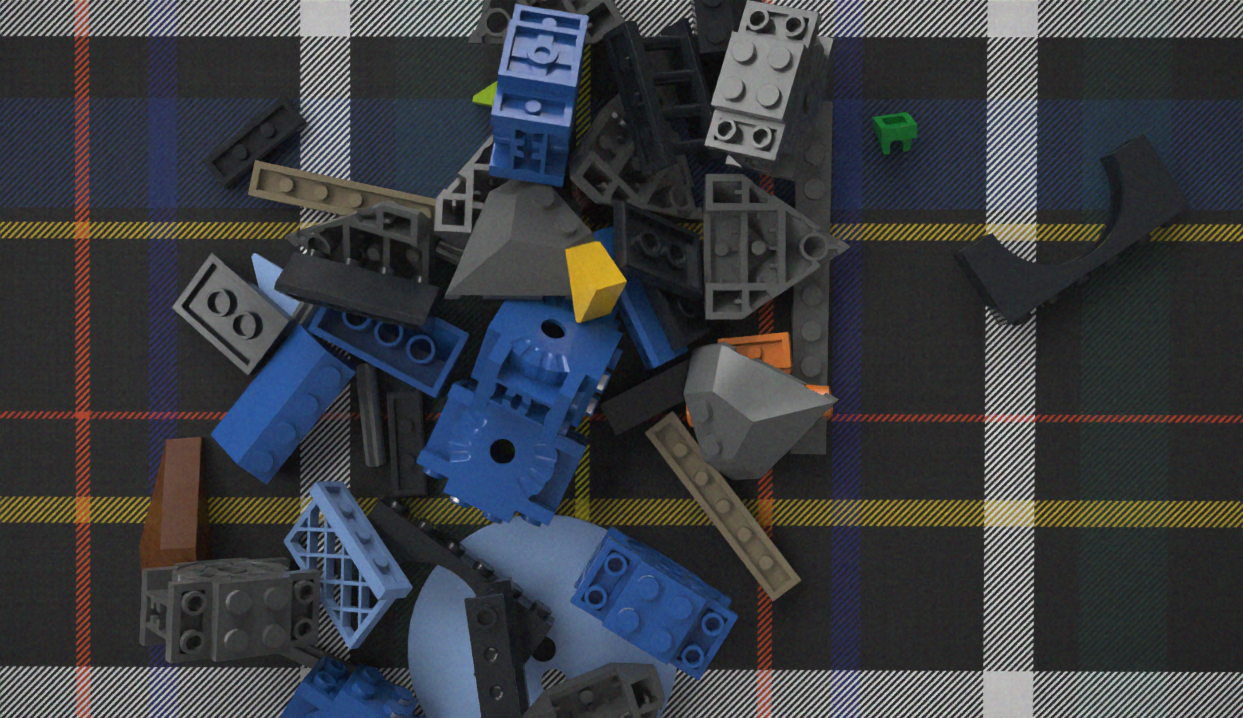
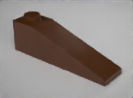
(178, 511)

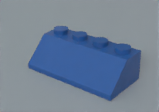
(639, 315)
(408, 354)
(283, 403)

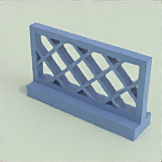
(359, 543)

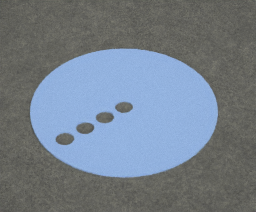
(546, 566)

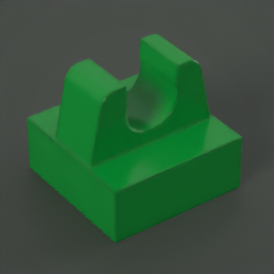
(895, 128)

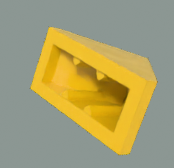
(593, 281)

